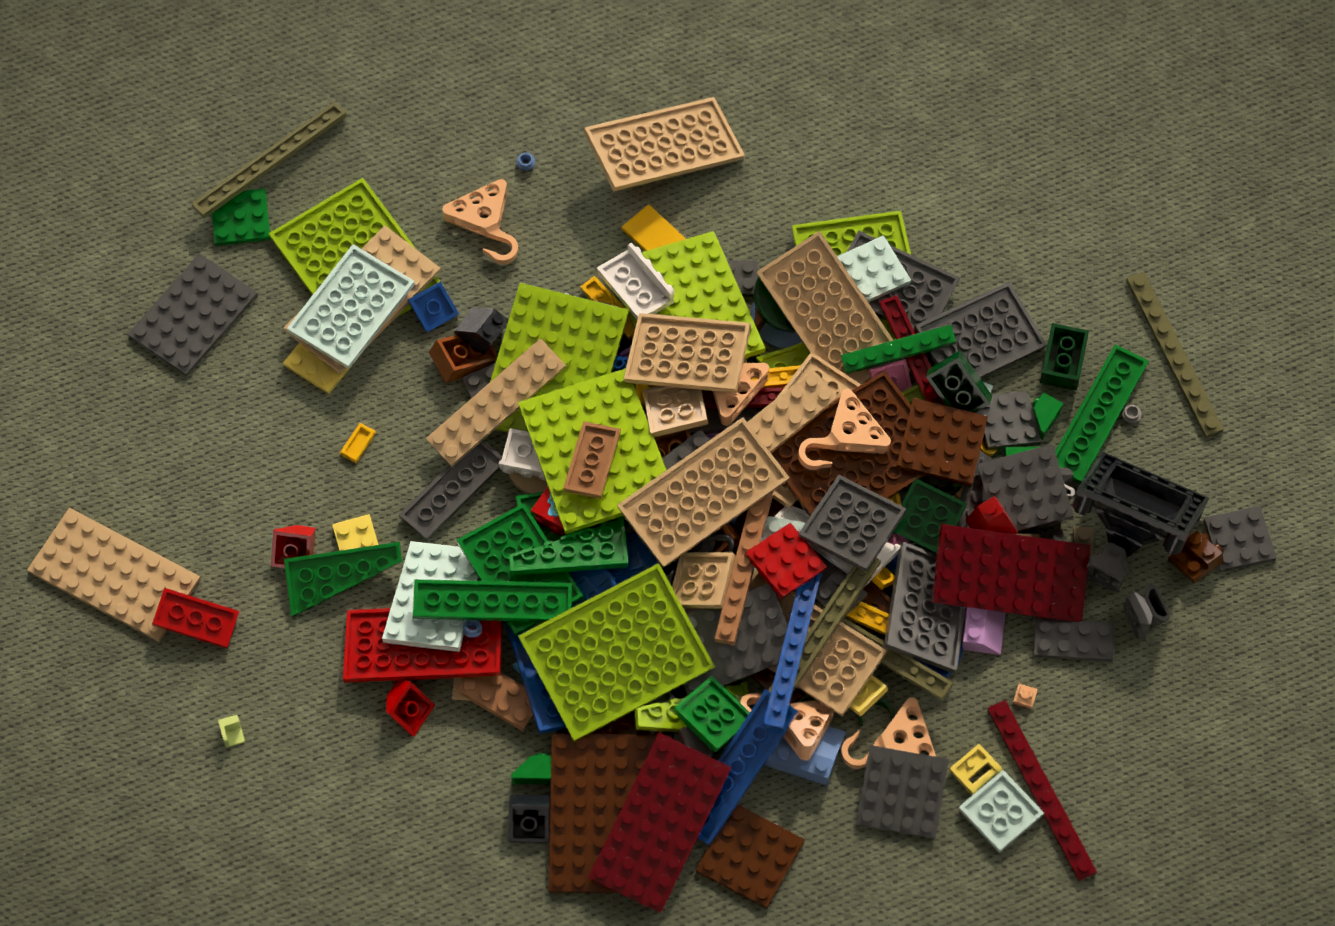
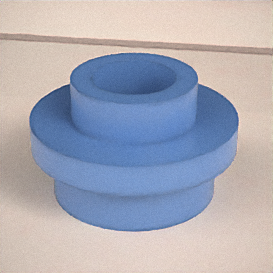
(525, 157)
(475, 624)

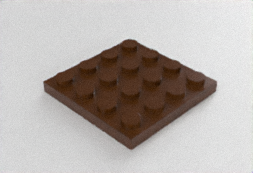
(942, 442)
(750, 856)

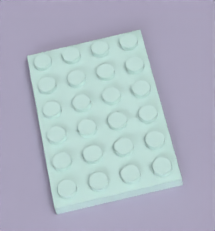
(350, 306)
(429, 563)

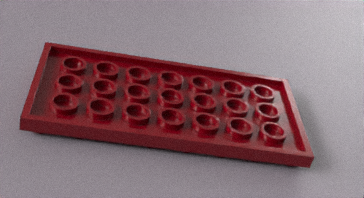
(1010, 573)
(659, 823)

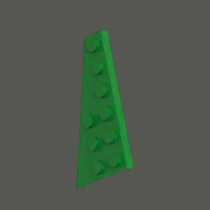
(582, 550)
(325, 575)

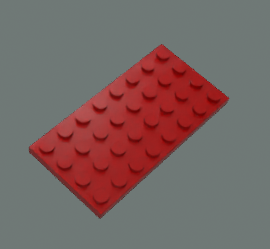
(372, 660)

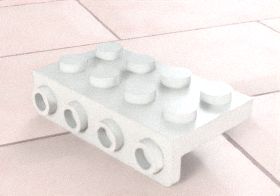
(637, 282)
(520, 455)

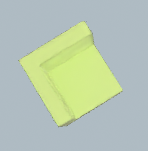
(231, 731)

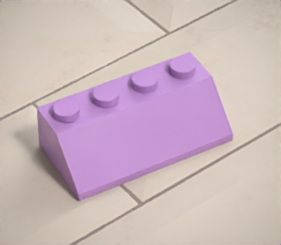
(983, 631)

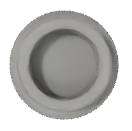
(1131, 414)

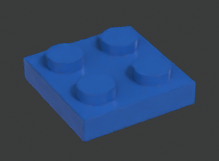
(433, 307)

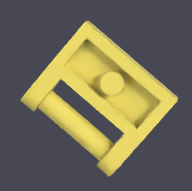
(972, 764)

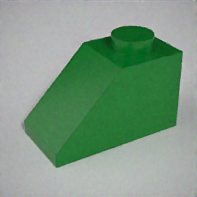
(1046, 412)
(534, 770)

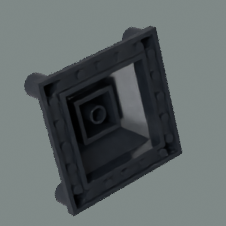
(1138, 505)

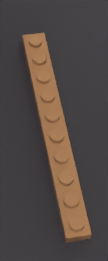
(742, 572)

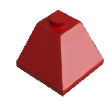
(991, 517)
(291, 543)
(408, 706)

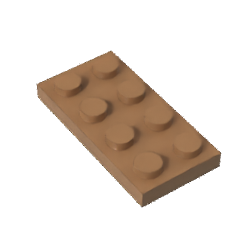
(592, 460)
(500, 697)

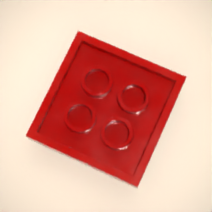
(785, 560)

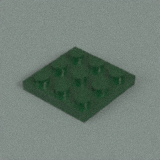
(925, 512)

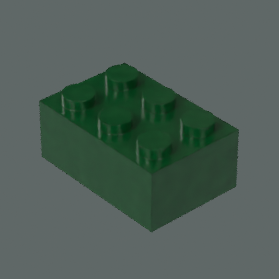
(1064, 356)
(959, 384)

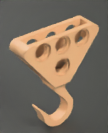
(489, 206)
(740, 401)
(847, 420)
(804, 723)
(899, 727)

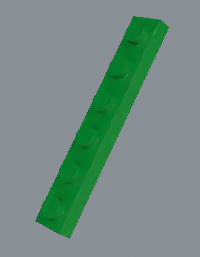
(898, 349)

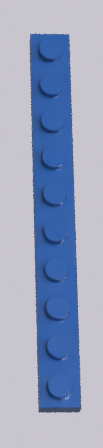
(791, 655)

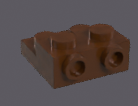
(1197, 557)

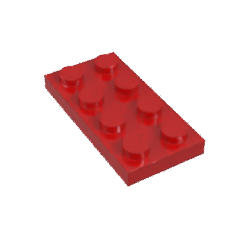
(195, 618)

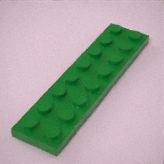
(1099, 411)
(490, 600)

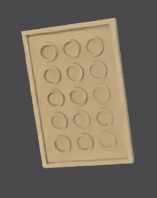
(687, 352)

